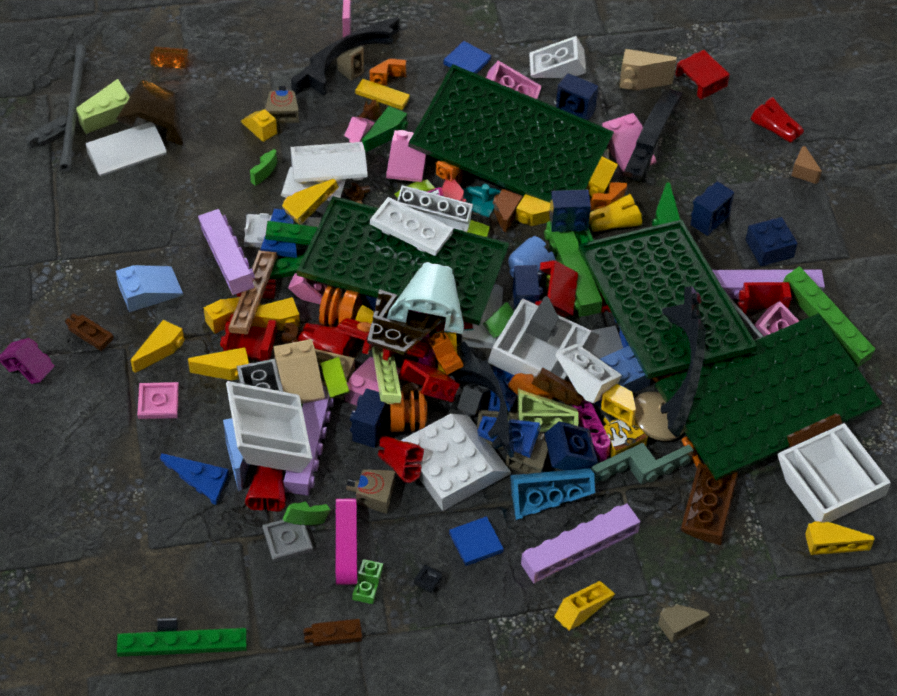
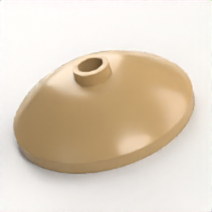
(649, 416)

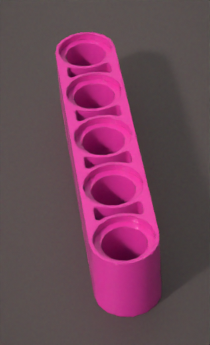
(346, 541)

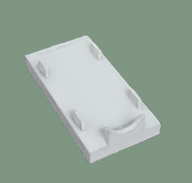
(411, 226)
(256, 229)

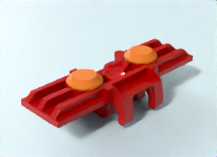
(361, 331)

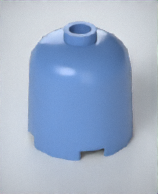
(530, 253)

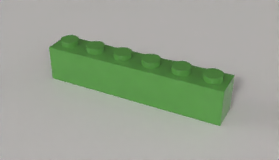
(565, 248)
(815, 301)

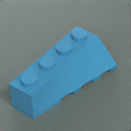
(549, 489)

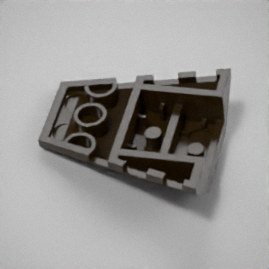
(154, 105)
(398, 335)

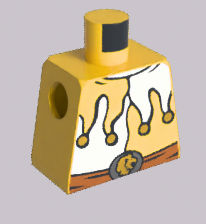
(622, 435)

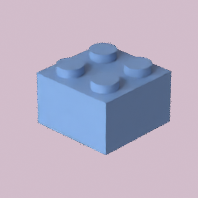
(627, 365)

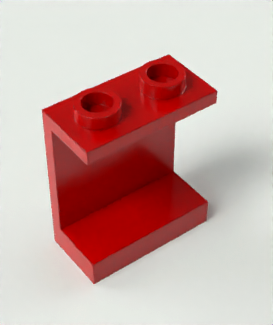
(704, 72)
(561, 287)
(763, 295)
(257, 342)
(433, 380)

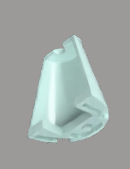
(433, 293)

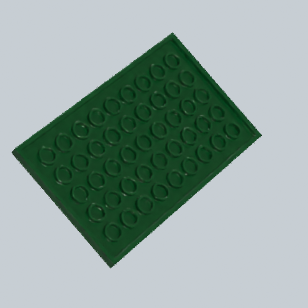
(509, 136)
(364, 259)
(649, 272)
(761, 397)

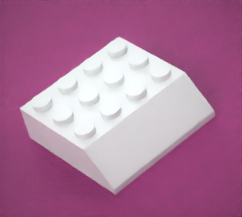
(523, 353)
(269, 427)
(456, 460)
(833, 474)

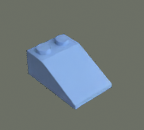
(147, 285)
(238, 463)

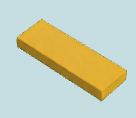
(382, 94)

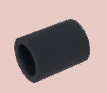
(167, 624)

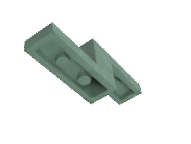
(642, 463)

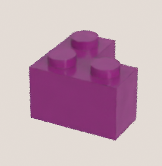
(28, 359)

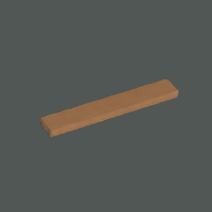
(251, 298)

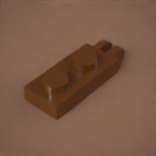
(89, 331)
(557, 387)
(333, 632)

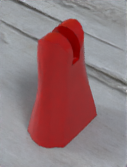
(776, 119)
(327, 339)
(402, 457)
(267, 485)

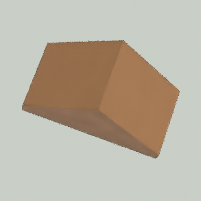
(806, 167)

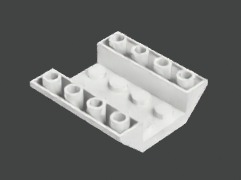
(328, 162)
(443, 209)

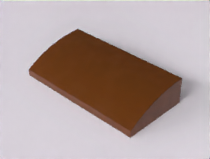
(708, 505)

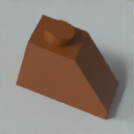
(505, 208)

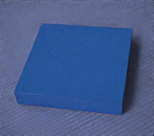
(467, 57)
(476, 541)

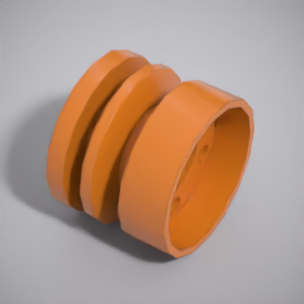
(336, 307)
(408, 411)

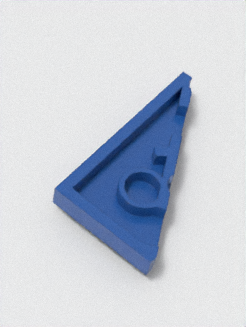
(204, 477)

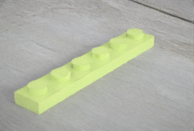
(386, 377)

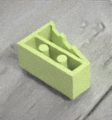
(102, 107)
(544, 410)

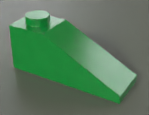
(384, 128)
(667, 208)

